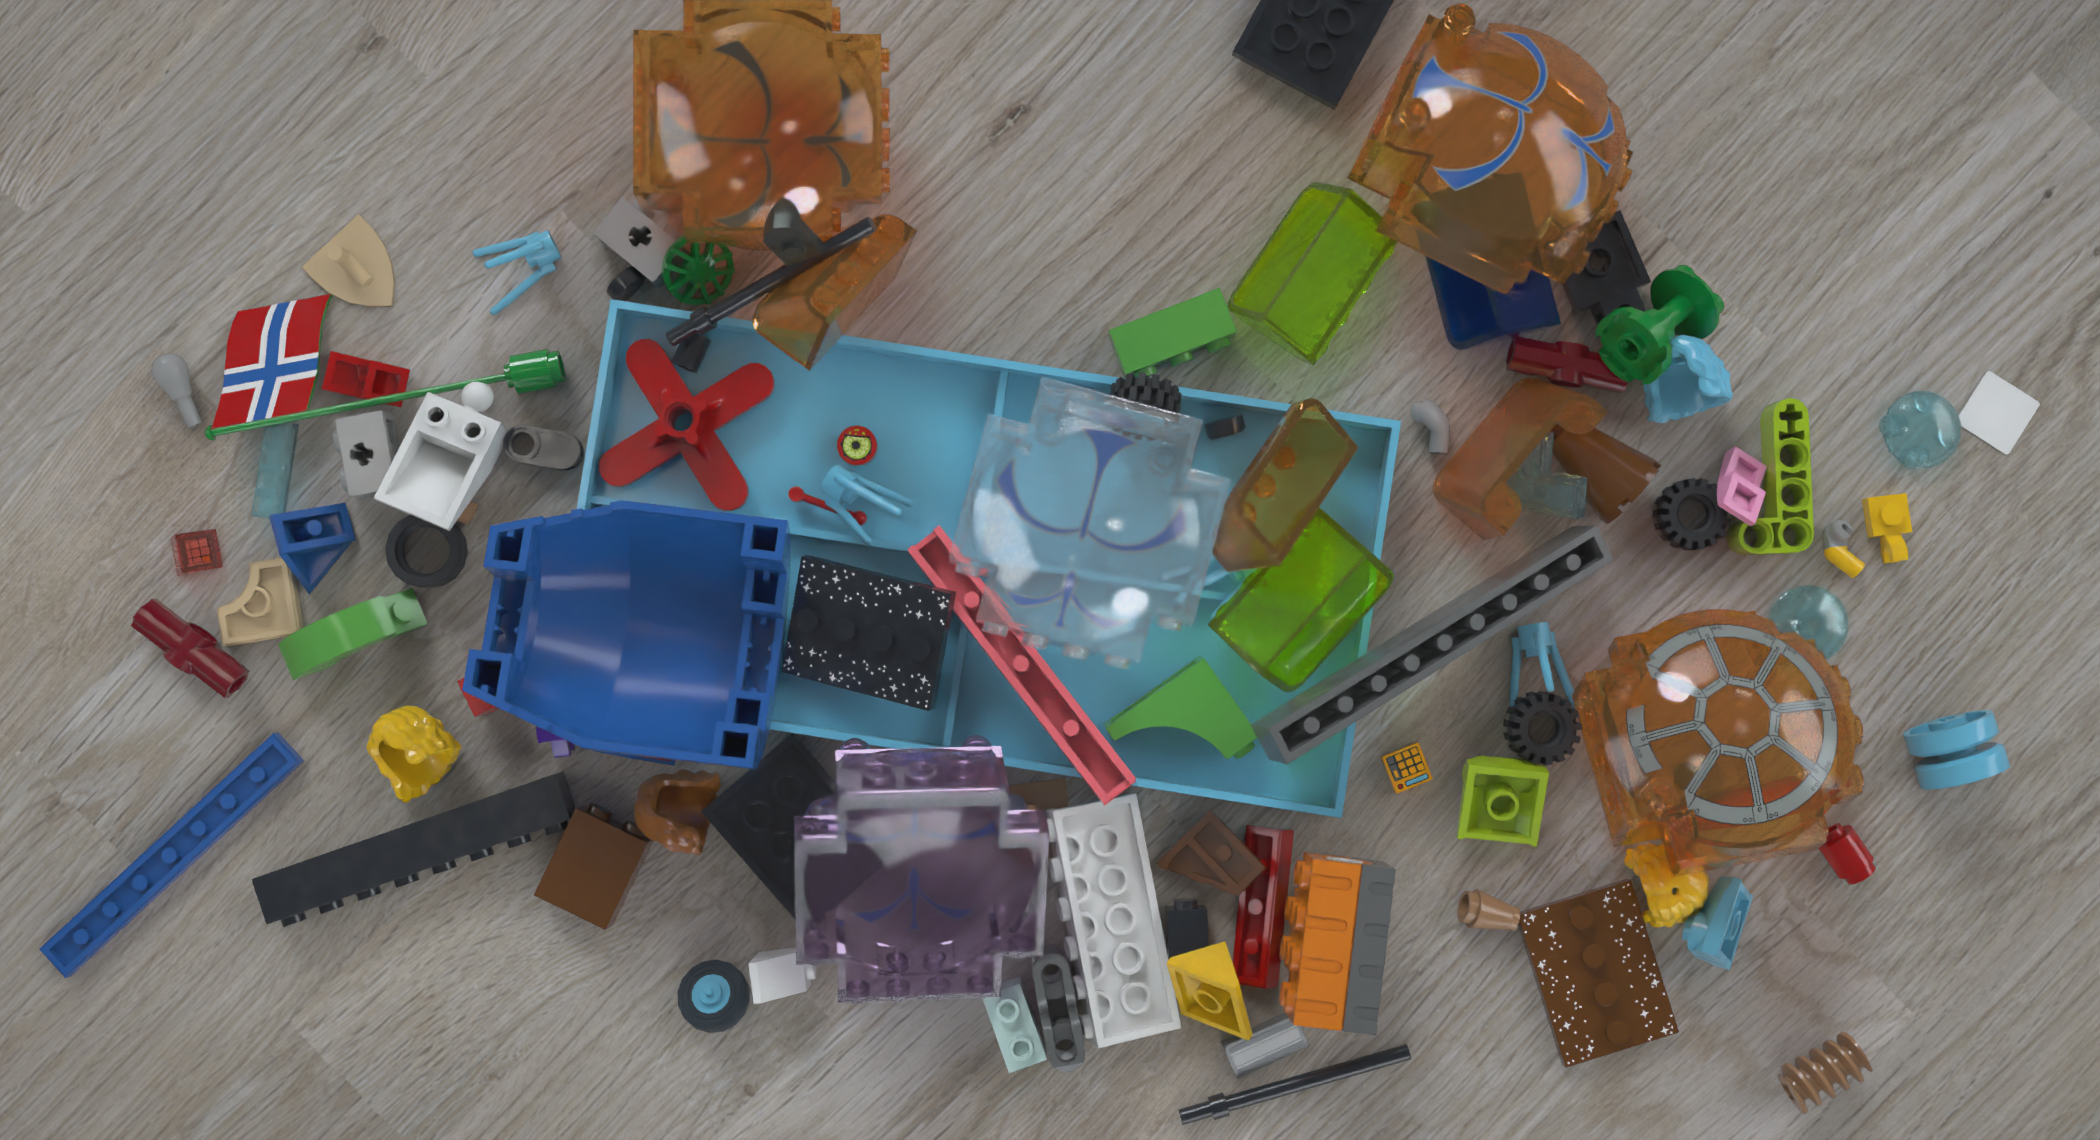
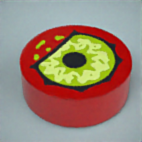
(857, 445)

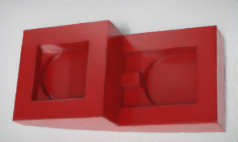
(364, 377)

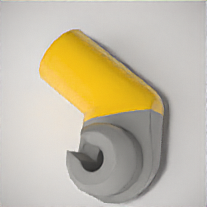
(1836, 548)

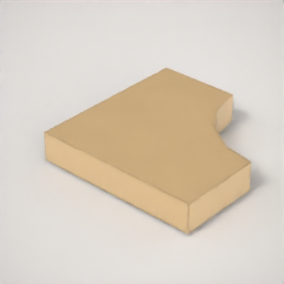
(266, 607)

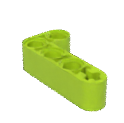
(1777, 476)

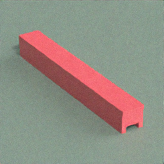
(1028, 676)

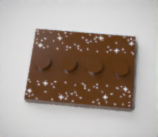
(1596, 973)

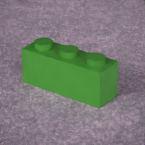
(1173, 334)

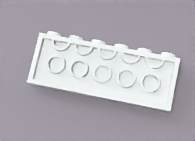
(1111, 921)

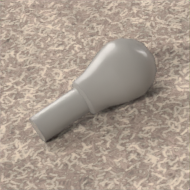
(173, 377)

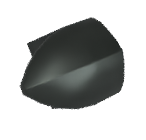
(789, 235)

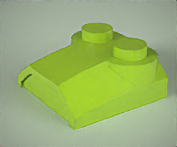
(1502, 800)

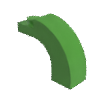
(349, 631)

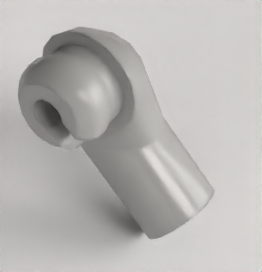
(1436, 422)

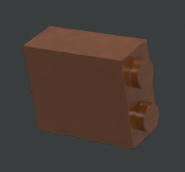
(594, 865)

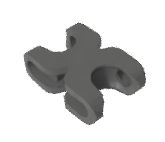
(1058, 1009)

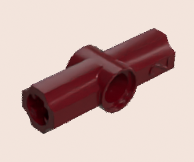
(1562, 363)
(190, 648)

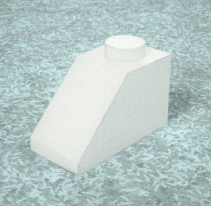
(777, 975)

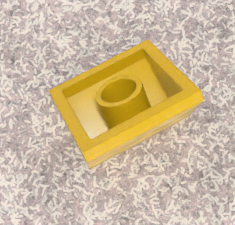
(1210, 989)

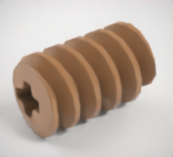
(1823, 1071)

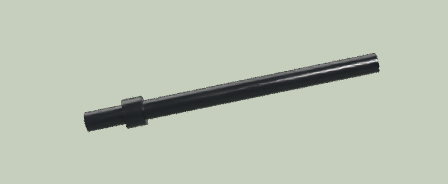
(706, 318)
(1219, 1106)

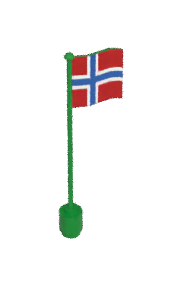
(276, 365)

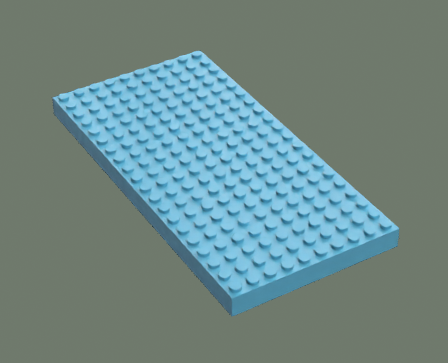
(928, 429)

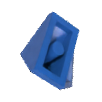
(312, 540)

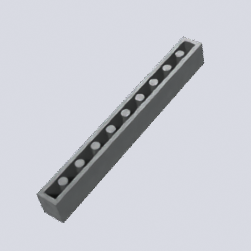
(1431, 643)

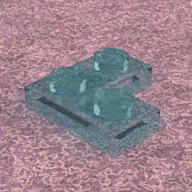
(1548, 490)

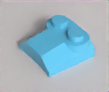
(1718, 926)

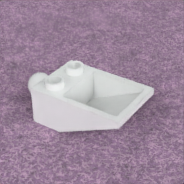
(439, 461)

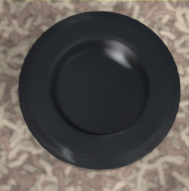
(625, 284)
(1225, 427)

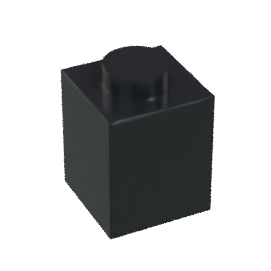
(1185, 926)

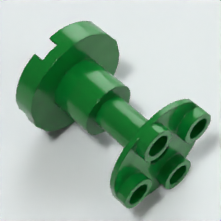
(1639, 341)

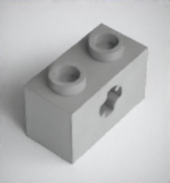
(620, 233)
(352, 438)

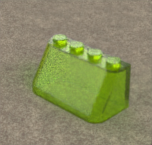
(1312, 270)
(1301, 610)

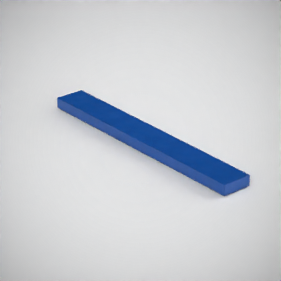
(171, 855)

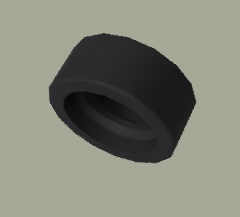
(401, 569)

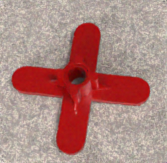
(699, 443)

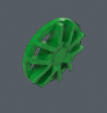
(698, 270)

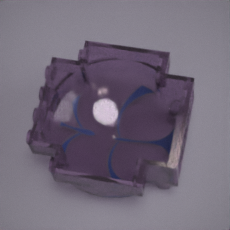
(919, 874)

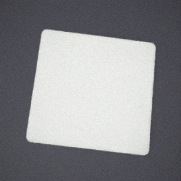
(1998, 412)

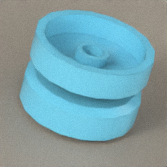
(1956, 749)

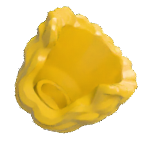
(412, 750)
(1665, 908)

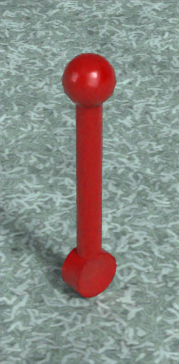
(797, 495)

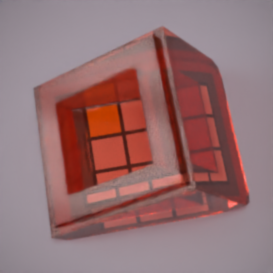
(196, 552)

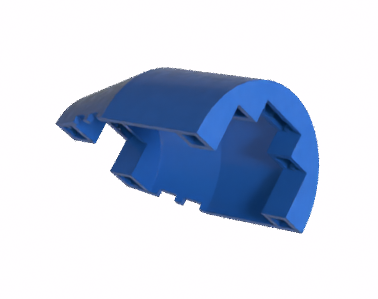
(638, 629)

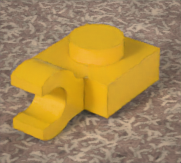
(1888, 519)

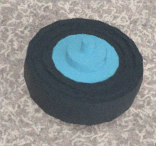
(713, 996)

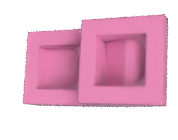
(1740, 485)

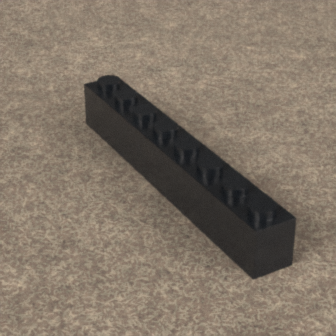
(413, 848)

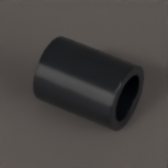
(691, 353)

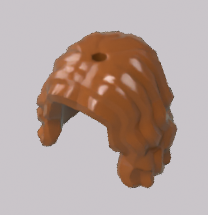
(671, 809)

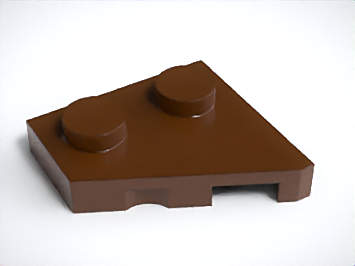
(1213, 857)

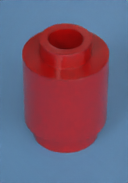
(1847, 854)

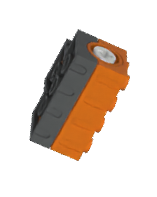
(1336, 942)

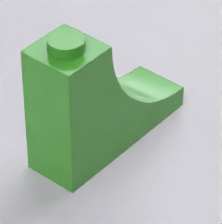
(1193, 702)

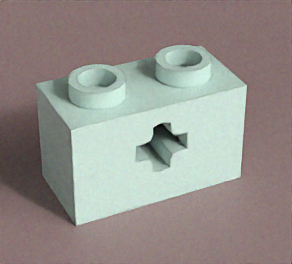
(1016, 1026)

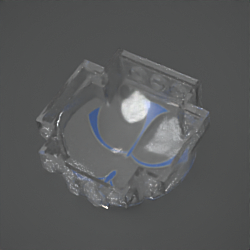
(1088, 523)

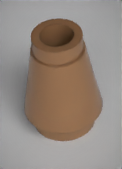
(1486, 912)

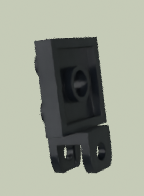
(1620, 276)

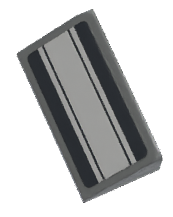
(1269, 1043)

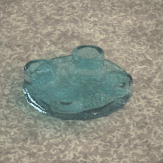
(1921, 429)

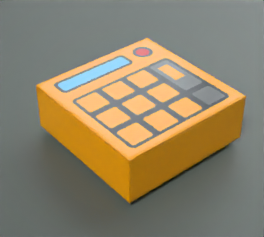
(1406, 767)

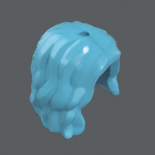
(1690, 384)

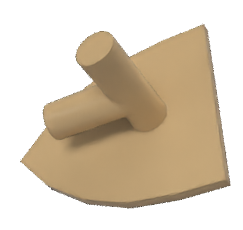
(355, 266)

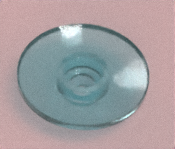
(1800, 604)

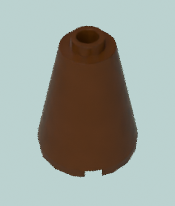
(1612, 468)

